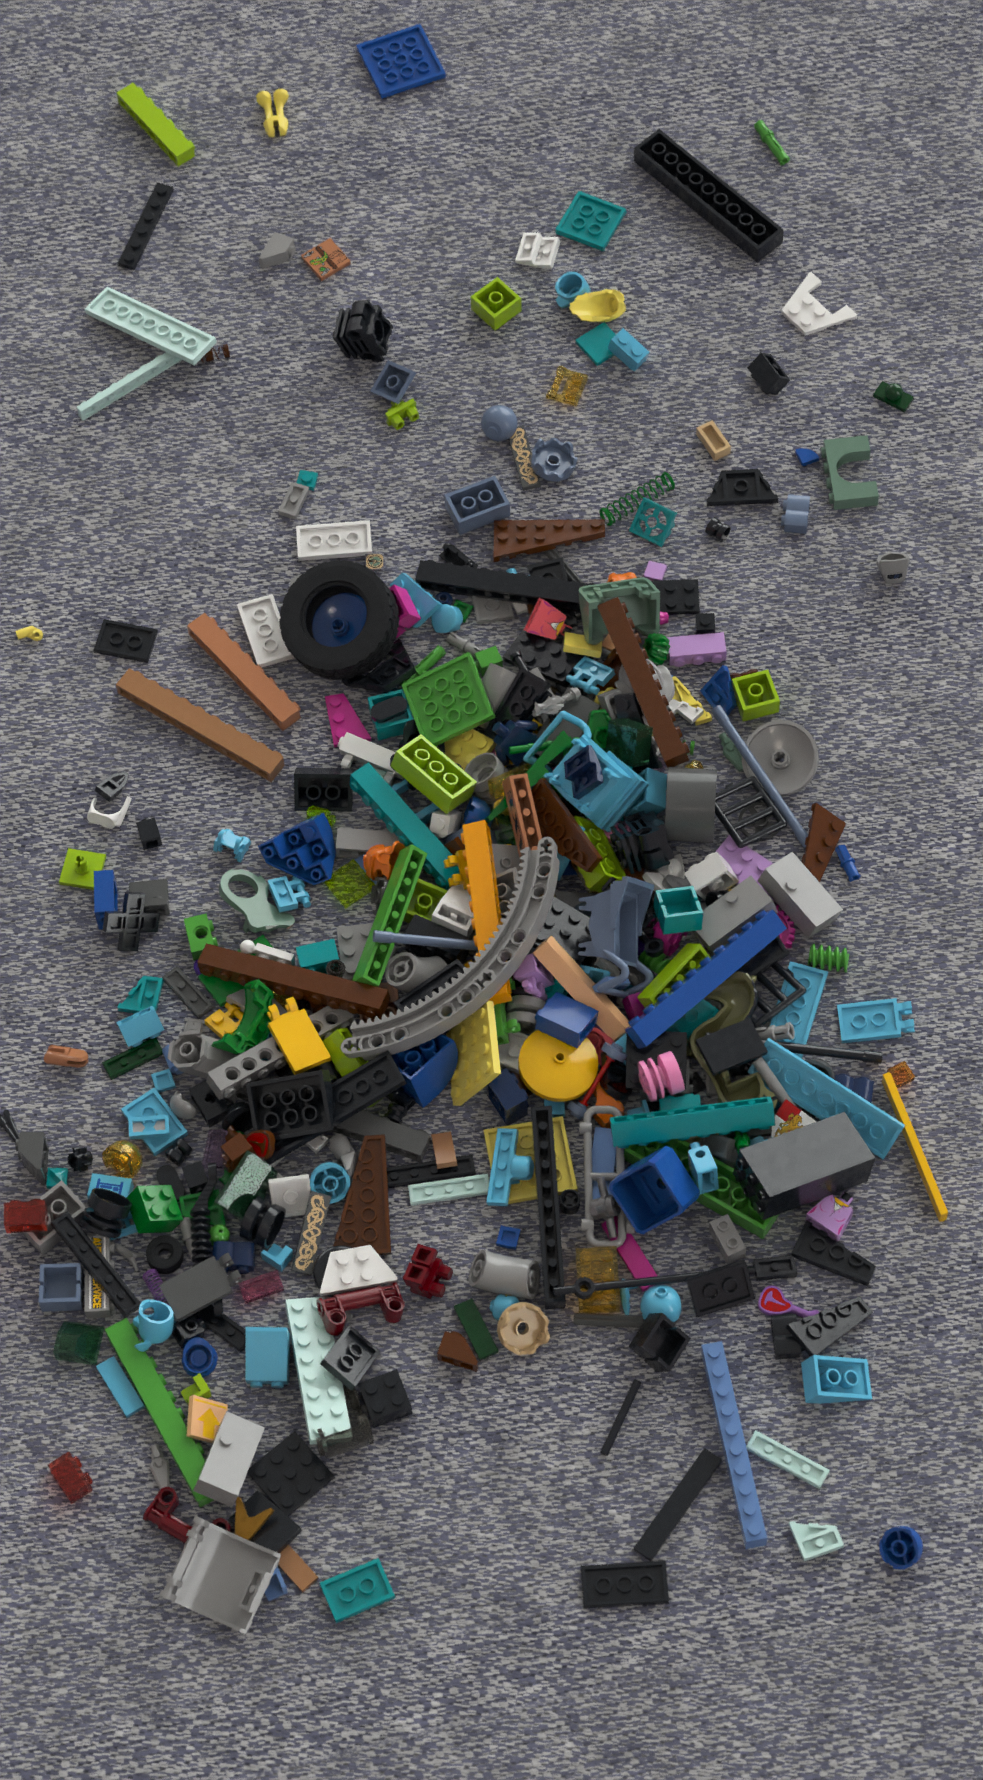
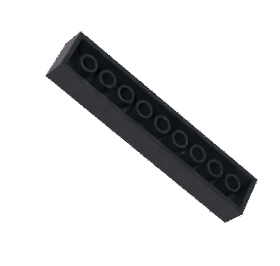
(708, 195)

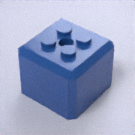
(645, 1198)

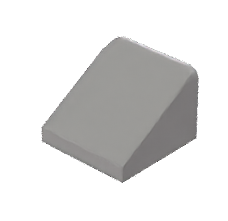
(349, 1163)

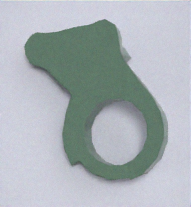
(258, 912)

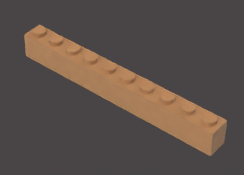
(200, 724)

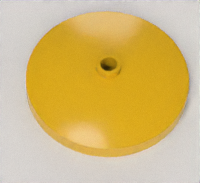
(556, 1079)

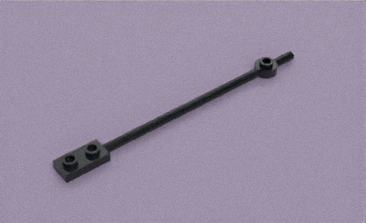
(763, 1268)

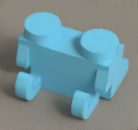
(229, 839)

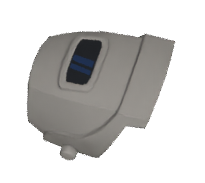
(893, 566)

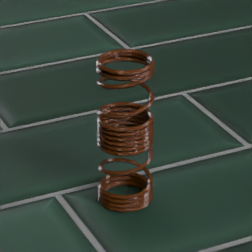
(209, 355)

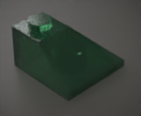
(78, 1342)

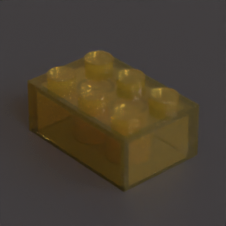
(600, 1266)

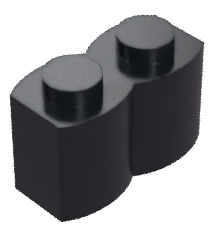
(784, 1343)

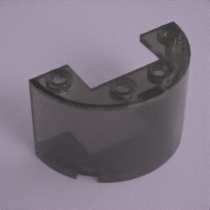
(350, 1439)

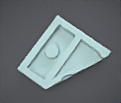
(815, 1539)

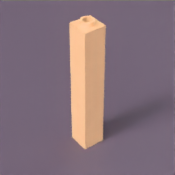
(580, 987)

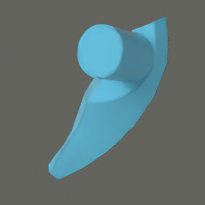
(625, 1297)

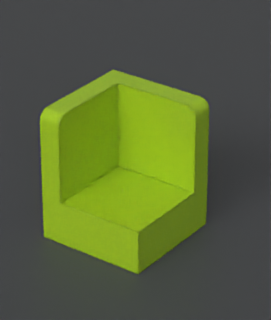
(199, 1389)

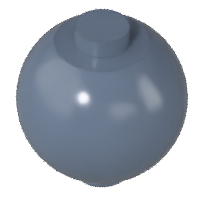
(499, 423)

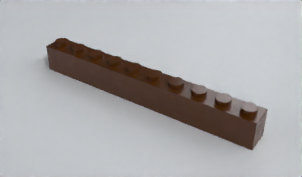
(642, 681)
(294, 981)

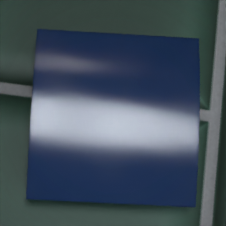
(584, 772)

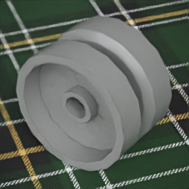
(524, 1010)

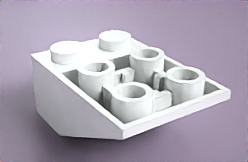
(454, 911)

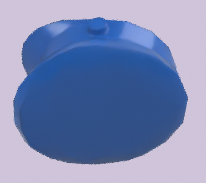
(199, 1357)

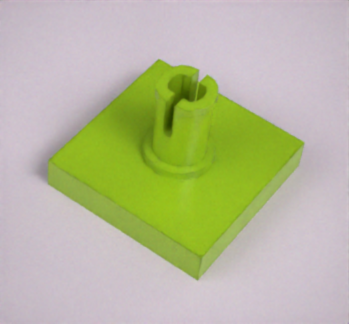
(80, 868)

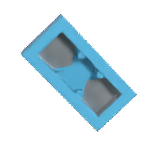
(149, 1127)

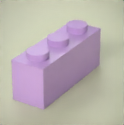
(697, 649)

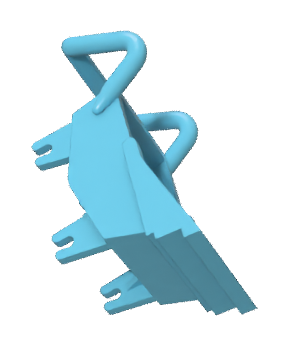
(609, 800)

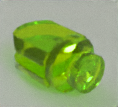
(313, 811)

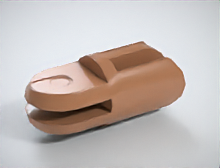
(66, 1056)

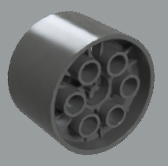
(690, 804)

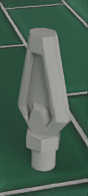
(159, 1467)

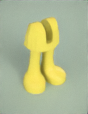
(280, 98)

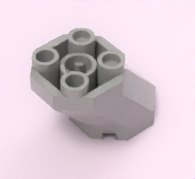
(195, 1055)

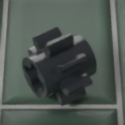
(80, 1159)

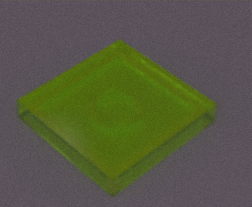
(349, 883)

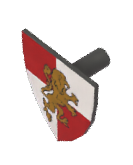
(789, 1118)

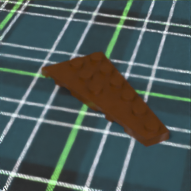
(536, 536)
(366, 1208)

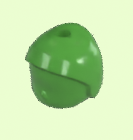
(219, 1233)

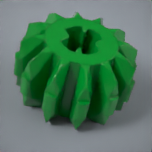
(656, 648)

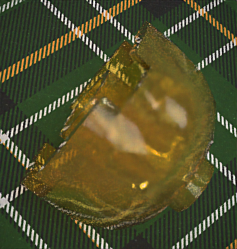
(123, 1156)

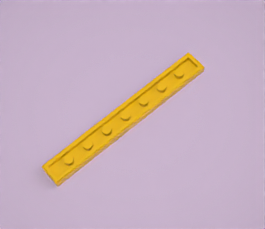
(915, 1147)

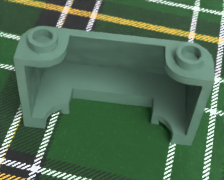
(640, 598)

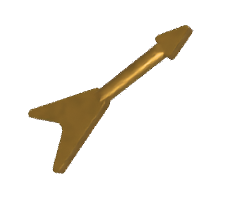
(248, 1526)

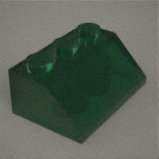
(245, 1184)

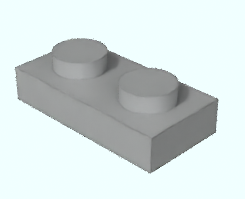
(293, 500)

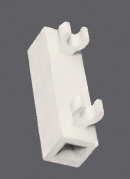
(365, 751)

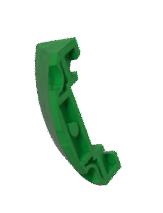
(254, 1023)

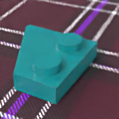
(143, 995)

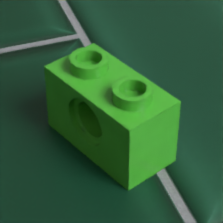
(196, 927)

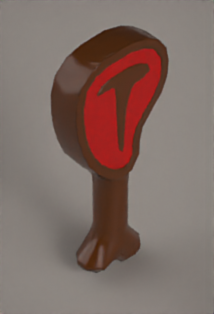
(261, 1141)

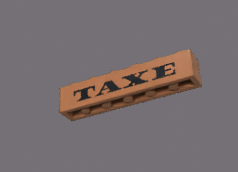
(522, 812)

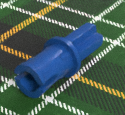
(847, 862)

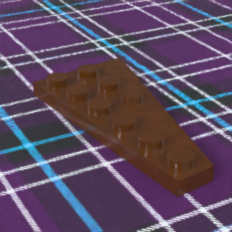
(560, 825)

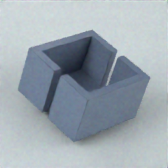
(62, 1287)

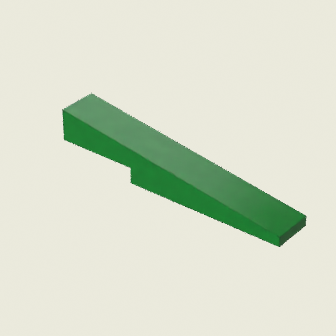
(537, 769)

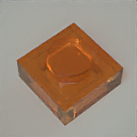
(901, 1074)

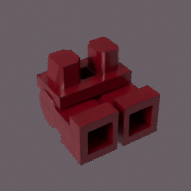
(425, 1273)

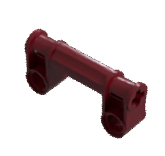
(333, 1308)
(168, 1522)

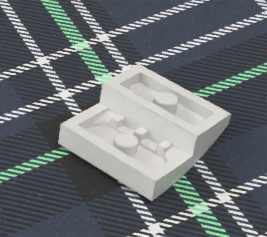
(531, 253)

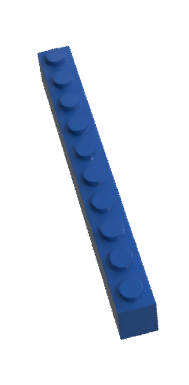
(705, 979)

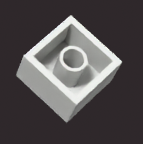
(711, 875)

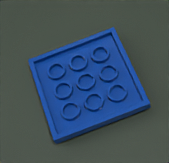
(401, 61)

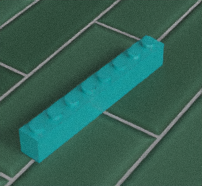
(402, 821)
(692, 1121)

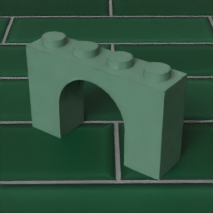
(845, 493)

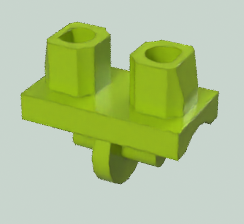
(399, 411)

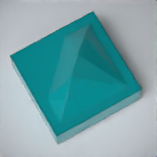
(55, 1175)

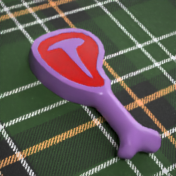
(774, 1303)

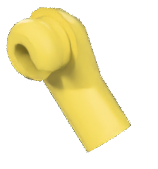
(30, 632)

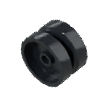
(262, 1222)

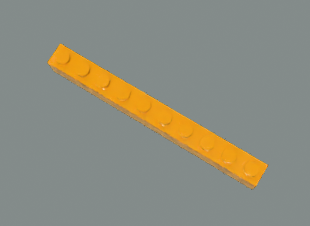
(483, 891)

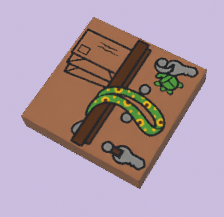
(325, 259)

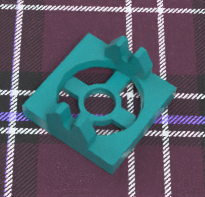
(640, 516)

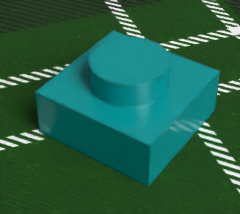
(308, 479)

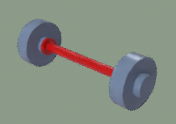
(613, 1052)

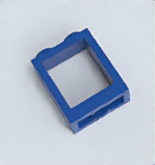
(104, 894)

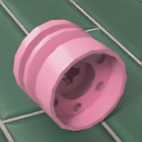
(660, 1076)

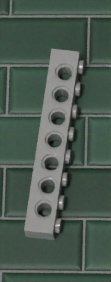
(268, 1049)

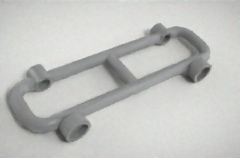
(587, 1224)

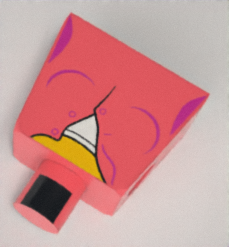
(546, 621)

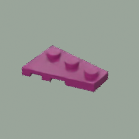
(343, 719)

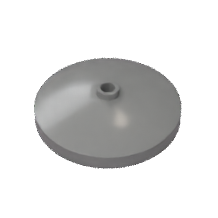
(787, 741)

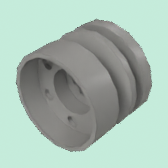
(483, 769)

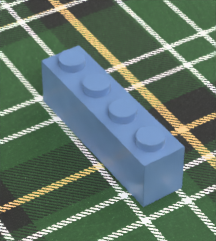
(602, 1156)

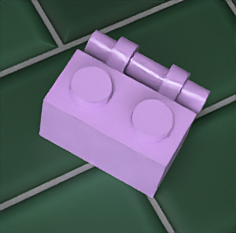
(534, 977)

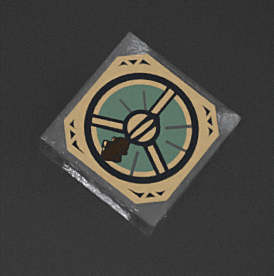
(375, 562)

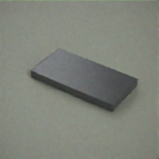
(579, 709)

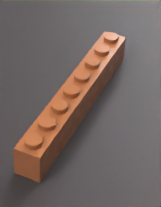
(244, 671)

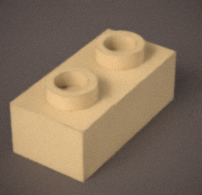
(713, 440)

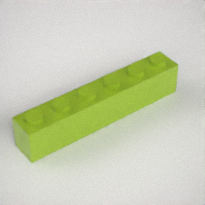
(156, 124)

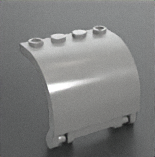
(221, 1575)

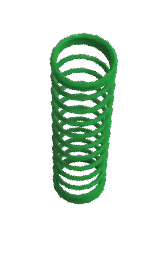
(608, 513)

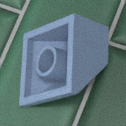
(393, 382)

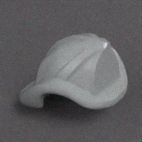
(662, 675)

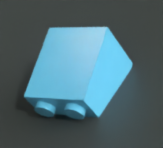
(267, 1356)

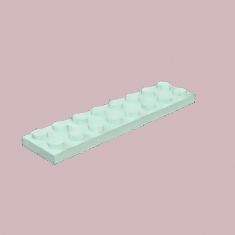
(150, 325)
(320, 1391)

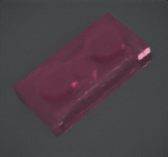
(261, 1286)

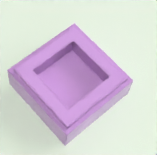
(655, 571)

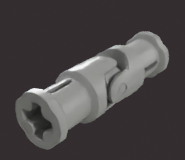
(777, 1032)

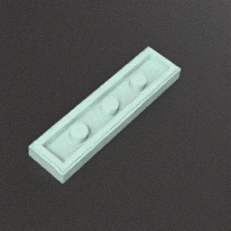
(448, 1189)
(787, 1459)

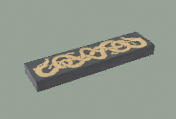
(521, 454)
(311, 1233)

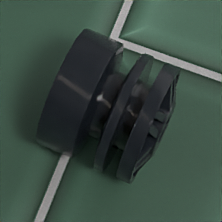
(105, 1213)

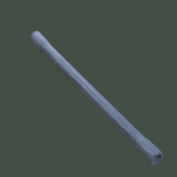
(724, 721)
(390, 937)

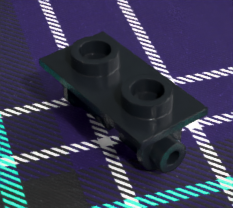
(455, 556)

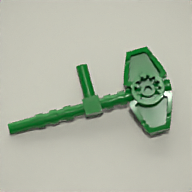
(598, 724)

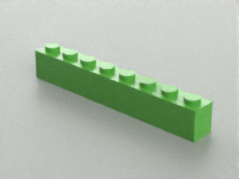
(390, 914)

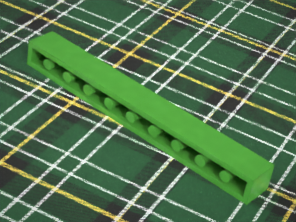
(158, 1403)

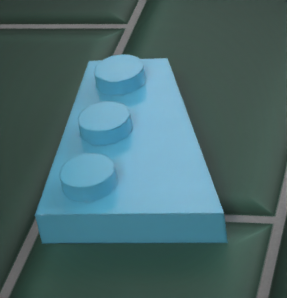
(422, 600)

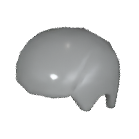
(182, 1107)

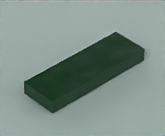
(132, 1058)
(475, 1329)

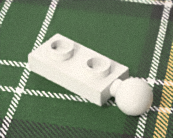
(267, 952)

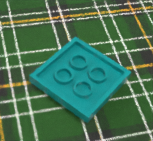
(590, 221)

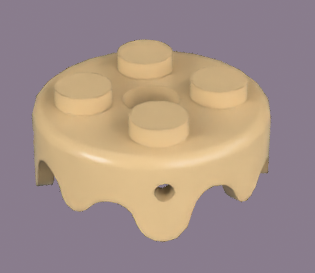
(534, 1334)

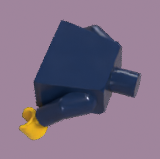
(514, 734)

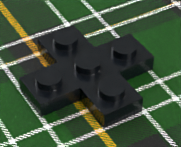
(131, 921)

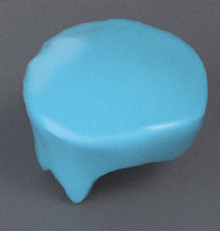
(447, 619)

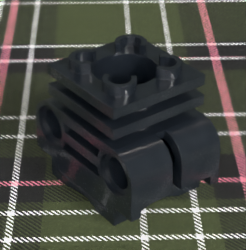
(363, 331)
(642, 842)

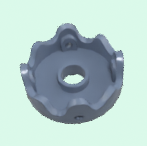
(553, 450)

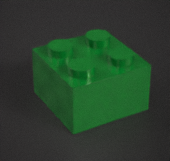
(154, 1209)

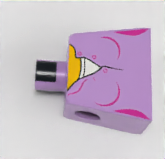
(832, 1215)

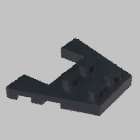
(388, 674)

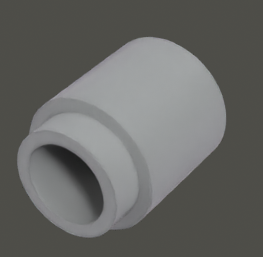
(340, 1146)

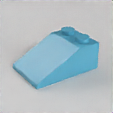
(835, 1379)

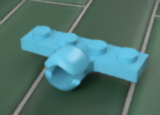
(507, 1167)

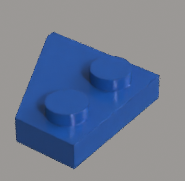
(720, 690)

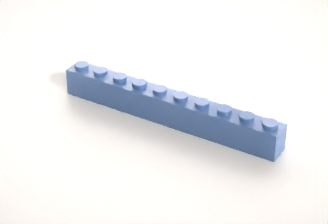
(734, 1445)

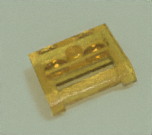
(573, 387)

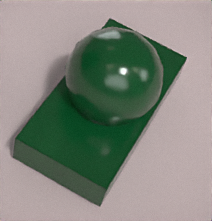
(893, 395)

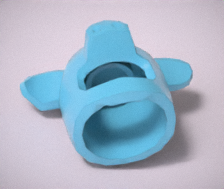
(571, 286)
(156, 1326)

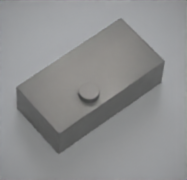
(800, 895)
(732, 912)
(229, 1459)

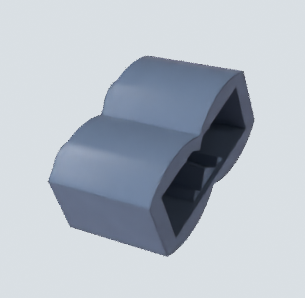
(796, 514)

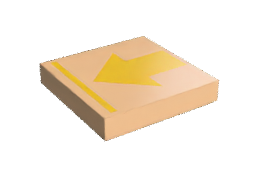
(204, 1418)

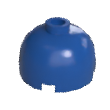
(476, 811)
(901, 1547)

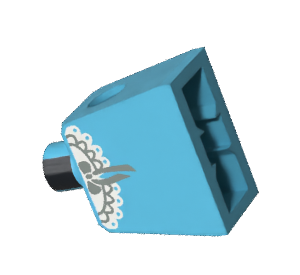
(702, 1162)

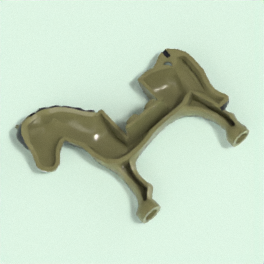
(740, 1001)

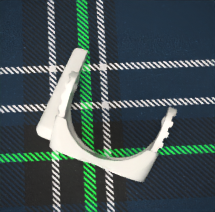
(108, 820)

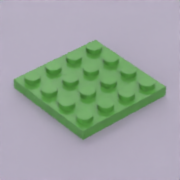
(448, 700)

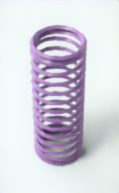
(155, 1273)

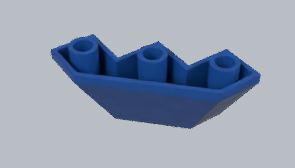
(303, 850)

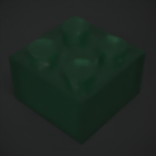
(629, 741)

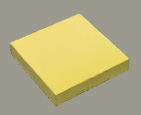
(577, 644)

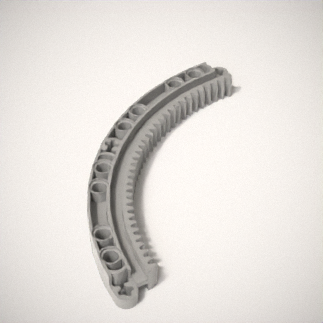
(489, 970)

